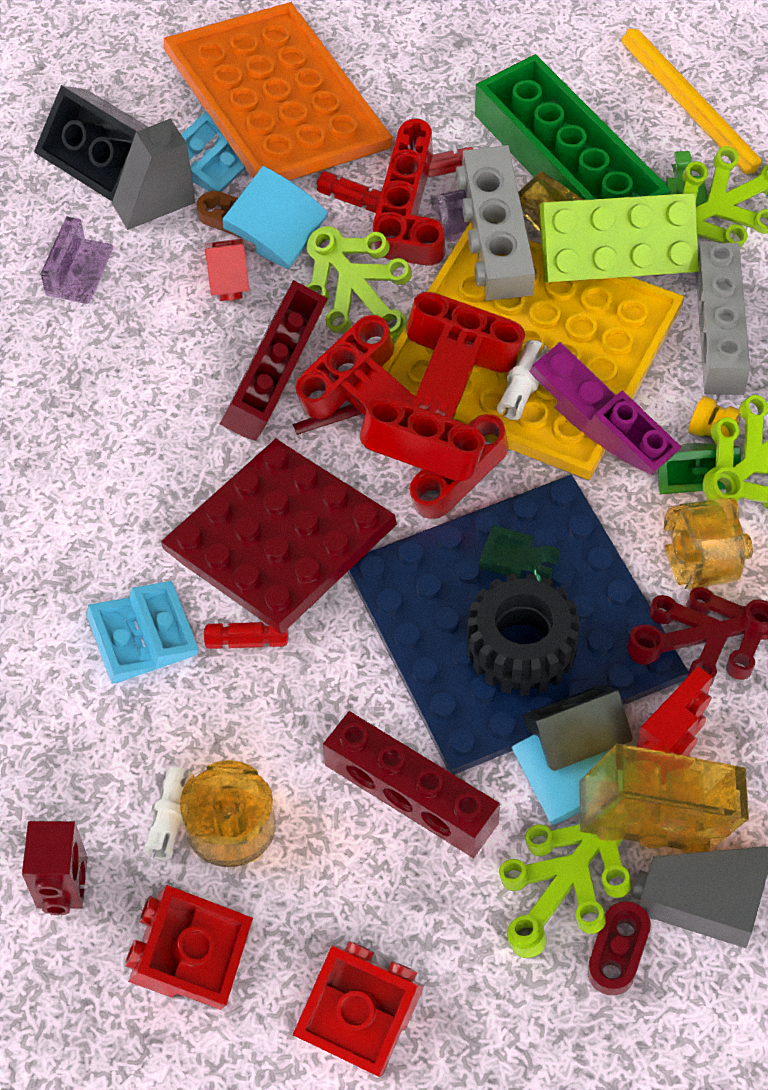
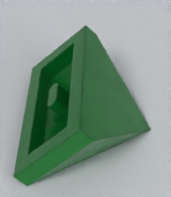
(688, 467)

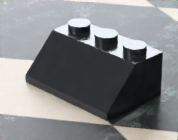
(88, 139)

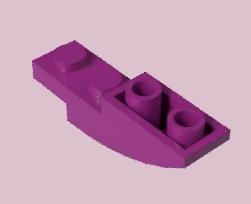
(601, 415)

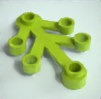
(724, 204)
(354, 276)
(754, 458)
(566, 872)

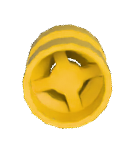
(707, 414)

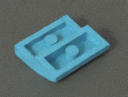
(218, 165)
(275, 217)
(160, 625)
(554, 789)

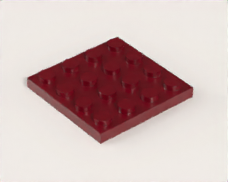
(279, 535)

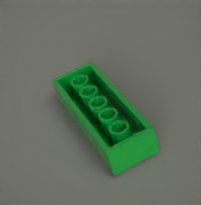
(560, 134)

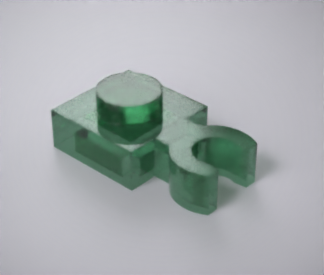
(512, 552)

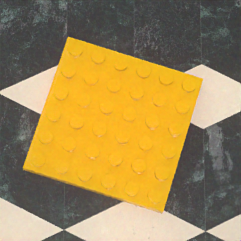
(604, 322)

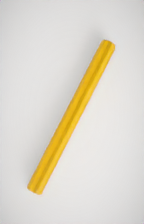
(690, 99)

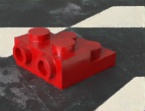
(679, 718)
(188, 947)
(359, 1007)

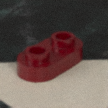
(617, 949)

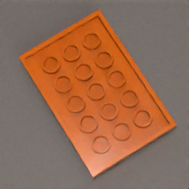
(277, 93)

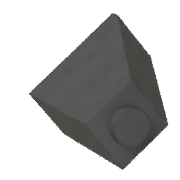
(154, 176)
(706, 891)

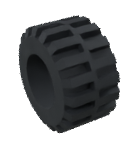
(523, 604)

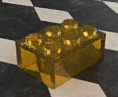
(662, 799)

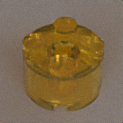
(706, 543)
(235, 837)

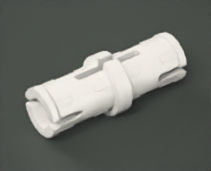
(521, 381)
(167, 815)

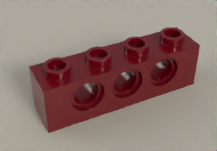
(274, 361)
(411, 784)

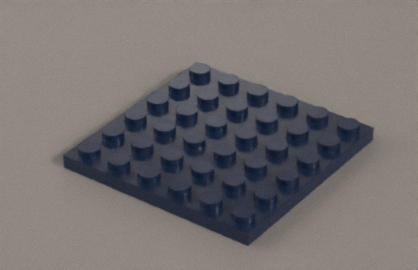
(422, 601)

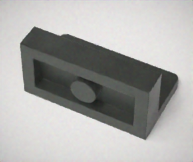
(580, 726)

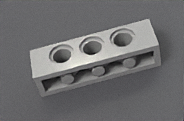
(493, 171)
(722, 319)

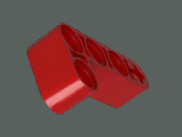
(408, 190)

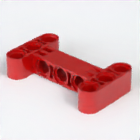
(368, 380)
(426, 431)

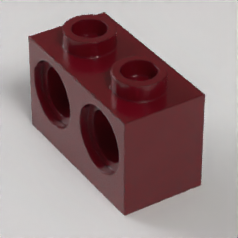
(54, 865)

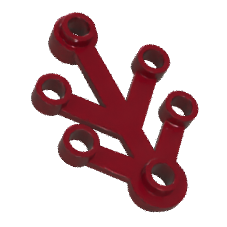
(648, 642)

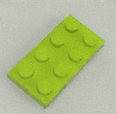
(619, 237)

